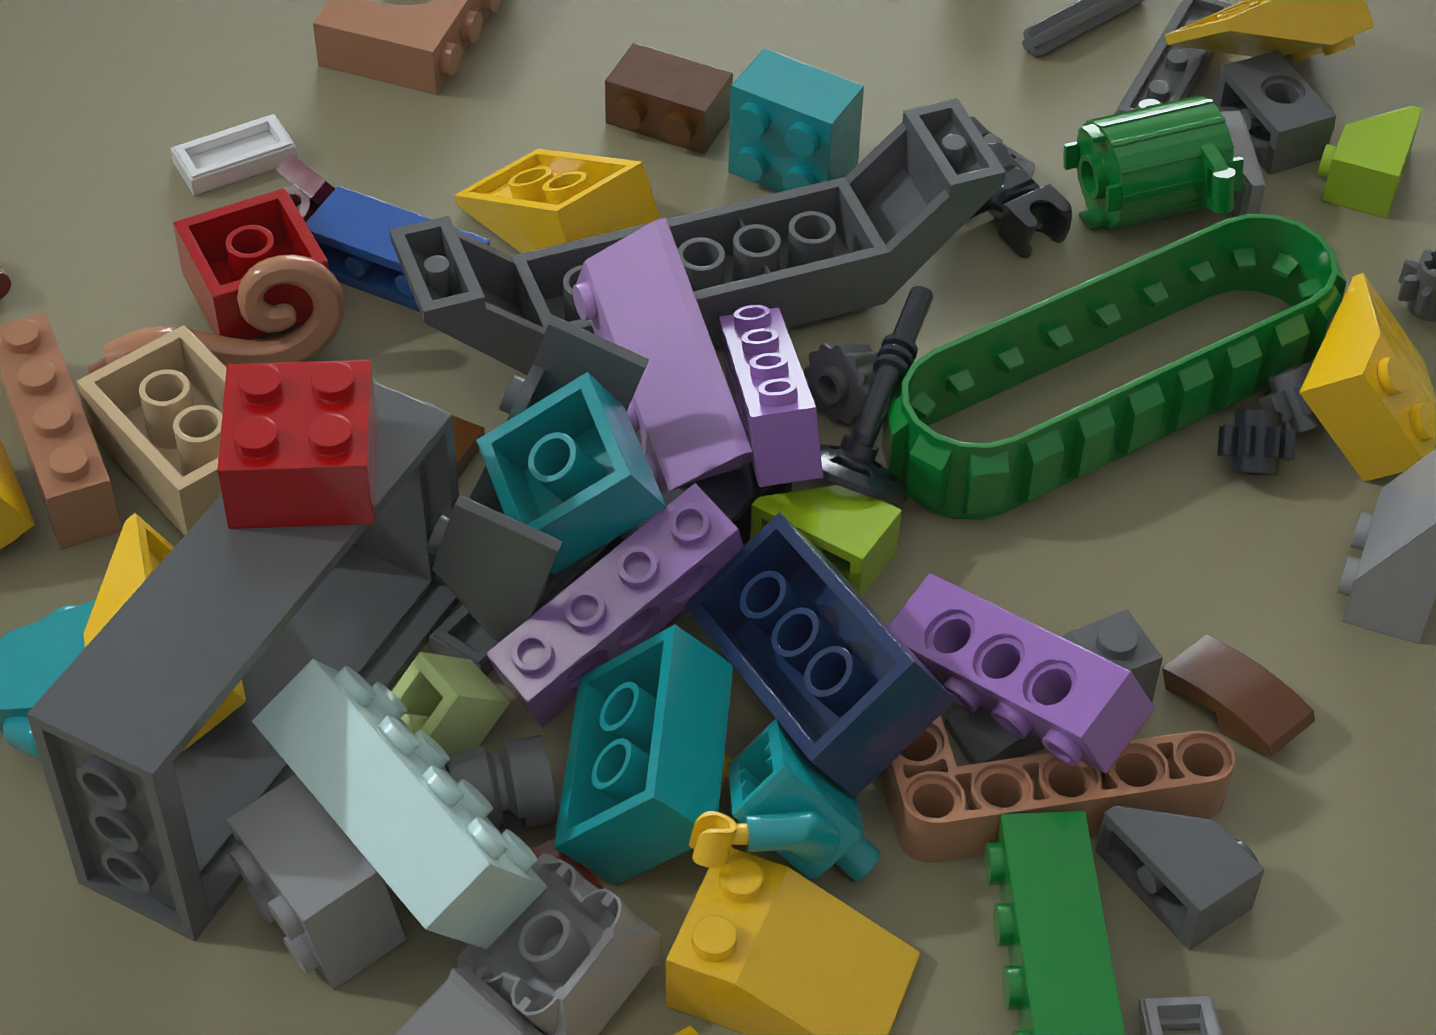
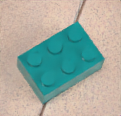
(644, 755)

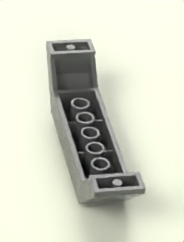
(798, 249)

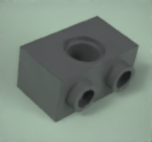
(1280, 110)

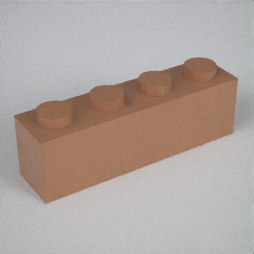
(55, 433)

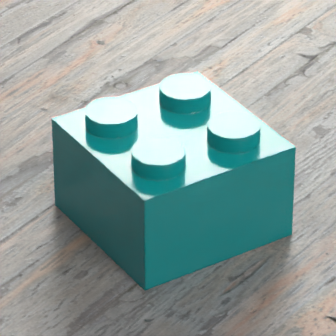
(793, 123)
(572, 469)

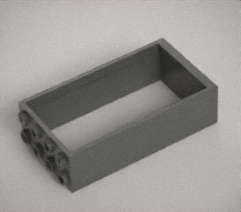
(220, 611)

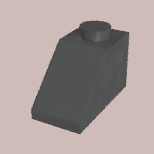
(1181, 869)

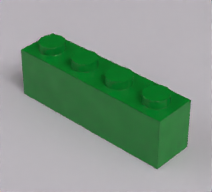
(1052, 926)

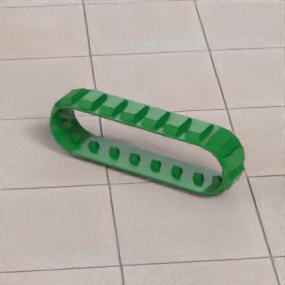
(992, 478)

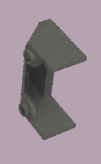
(491, 559)

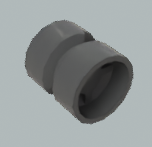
(513, 781)

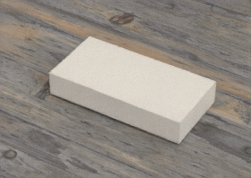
(233, 154)

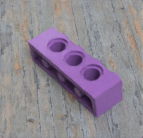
(771, 396)
(616, 603)
(1023, 674)

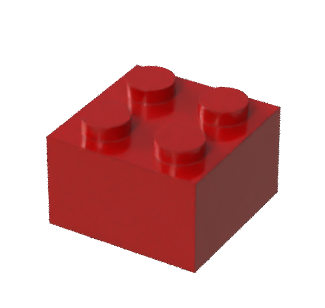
(228, 241)
(298, 444)

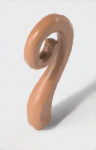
(291, 347)

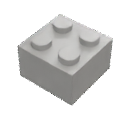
(313, 883)

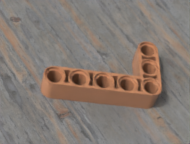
(1160, 774)

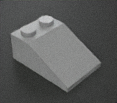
(1396, 573)

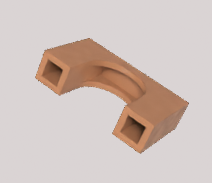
(399, 43)

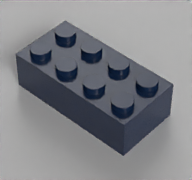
(818, 655)

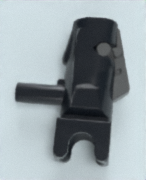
(1021, 203)

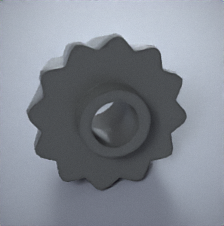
(840, 379)

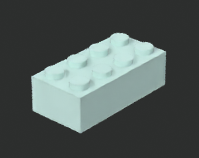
(401, 804)

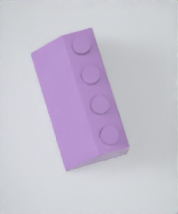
(683, 405)

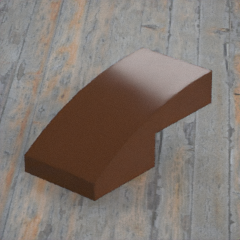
(1246, 697)

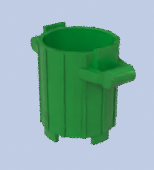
(1155, 163)

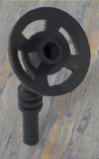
(854, 461)

